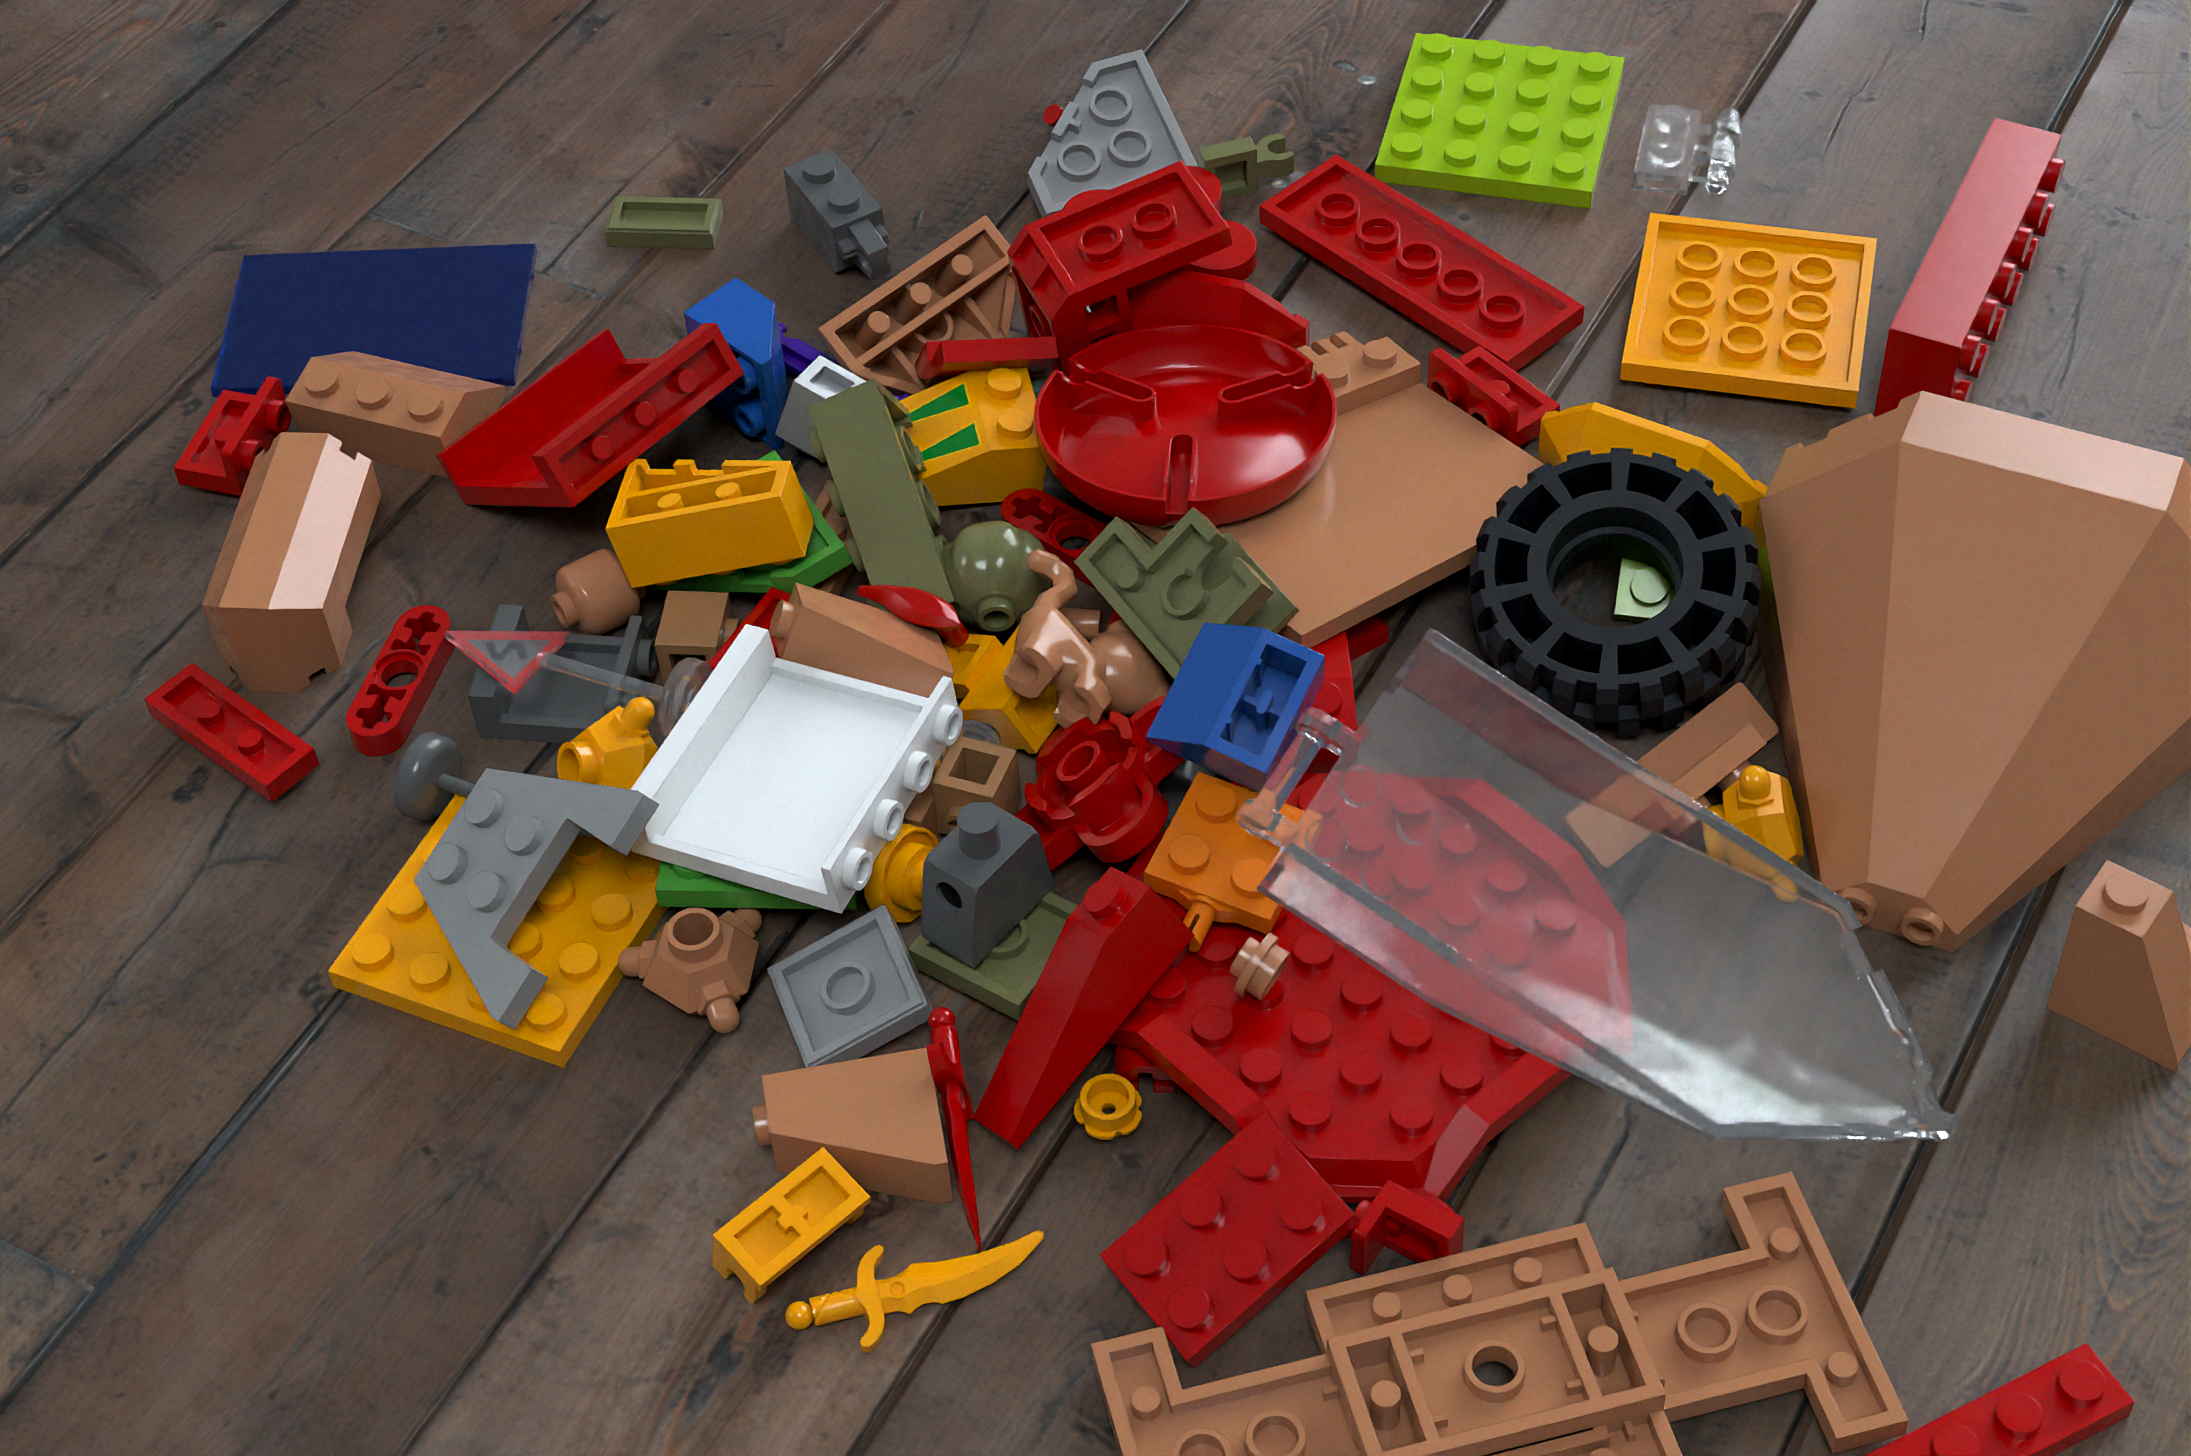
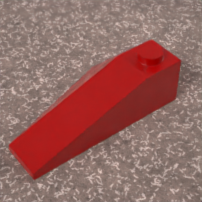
(1090, 984)

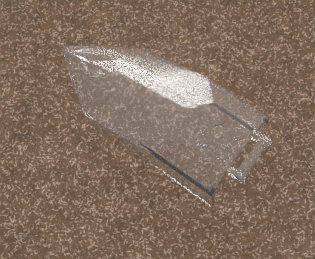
(1589, 913)

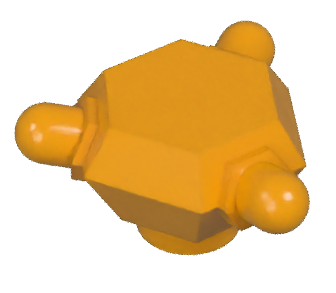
(612, 748)
(1765, 810)

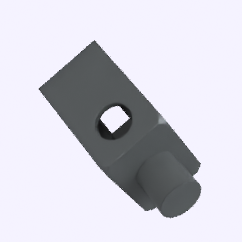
(982, 881)

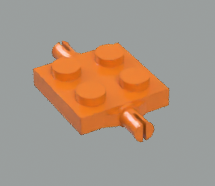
(1214, 862)

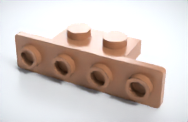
(1712, 745)

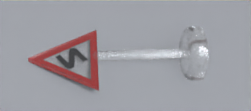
(519, 655)

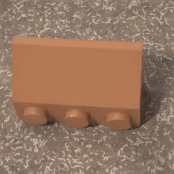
(389, 407)

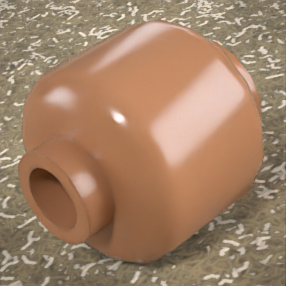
(595, 594)

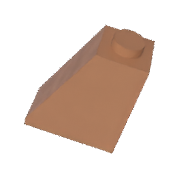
(858, 641)
(2128, 967)
(869, 1115)

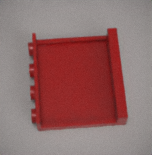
(586, 421)

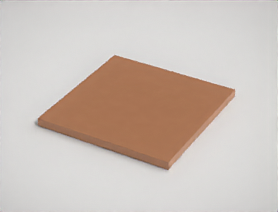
(1382, 512)

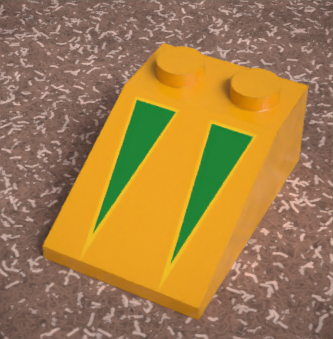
(977, 436)

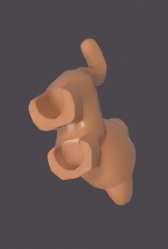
(1090, 677)

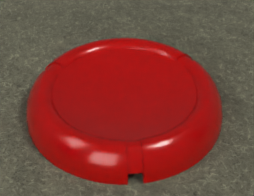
(1185, 423)

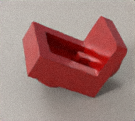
(1406, 1224)

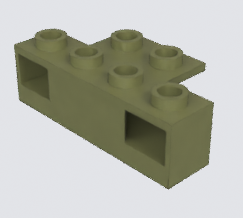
(1181, 583)

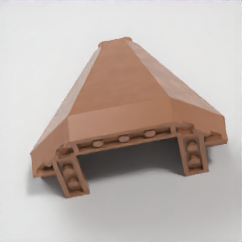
(1971, 652)

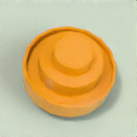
(899, 873)

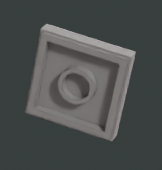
(851, 990)

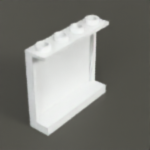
(791, 774)

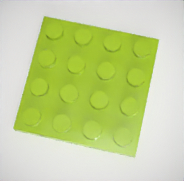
(1501, 120)

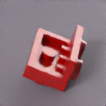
(1490, 393)
(232, 438)

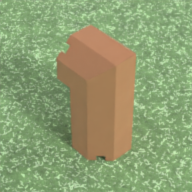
(292, 562)

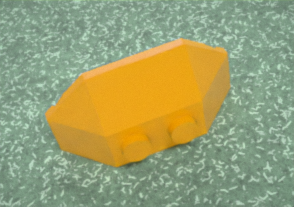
(1603, 427)

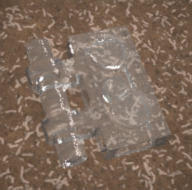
(1669, 145)

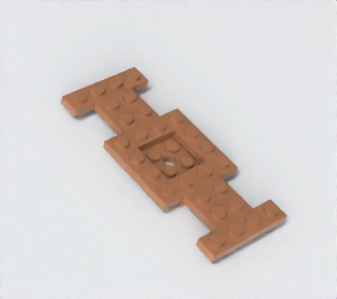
(1575, 1336)

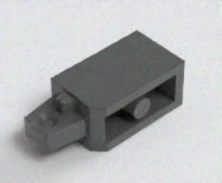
(837, 214)

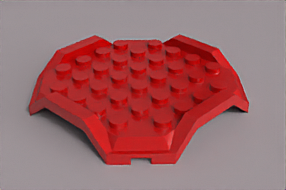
(1333, 1056)

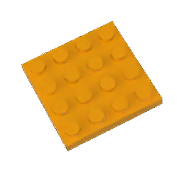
(1750, 310)
(571, 934)

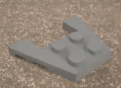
(500, 860)

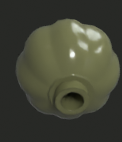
(992, 574)

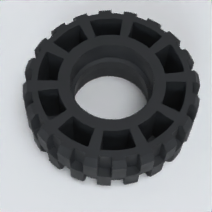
(1627, 510)

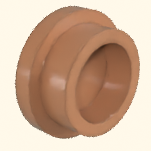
(1258, 966)

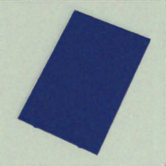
(416, 306)

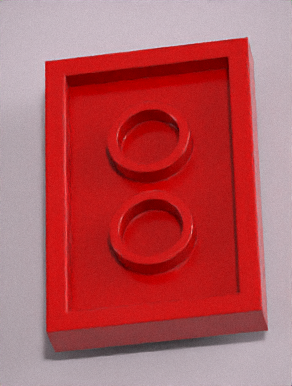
(1229, 1239)

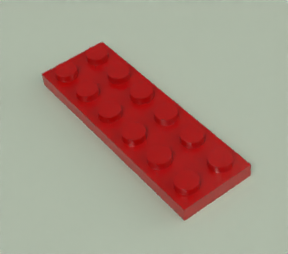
(1420, 263)

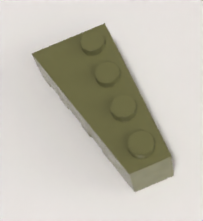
(878, 489)

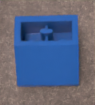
(753, 335)
(1238, 701)

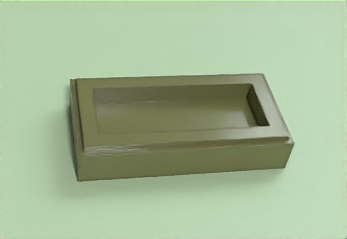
(664, 222)

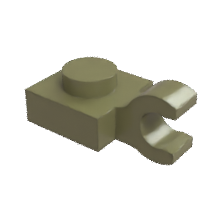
(1241, 163)

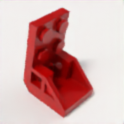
(1103, 250)

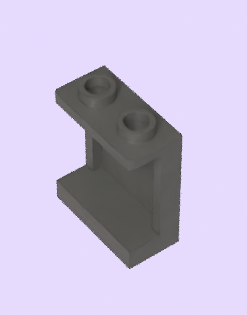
(554, 704)

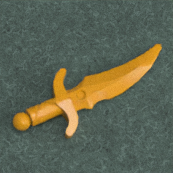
(911, 1288)

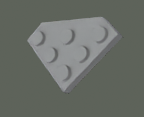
(1108, 134)

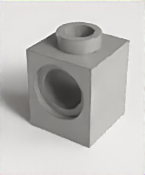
(814, 384)

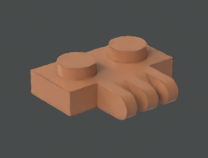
(1362, 372)

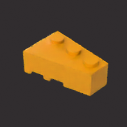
(707, 520)

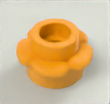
(1104, 1093)

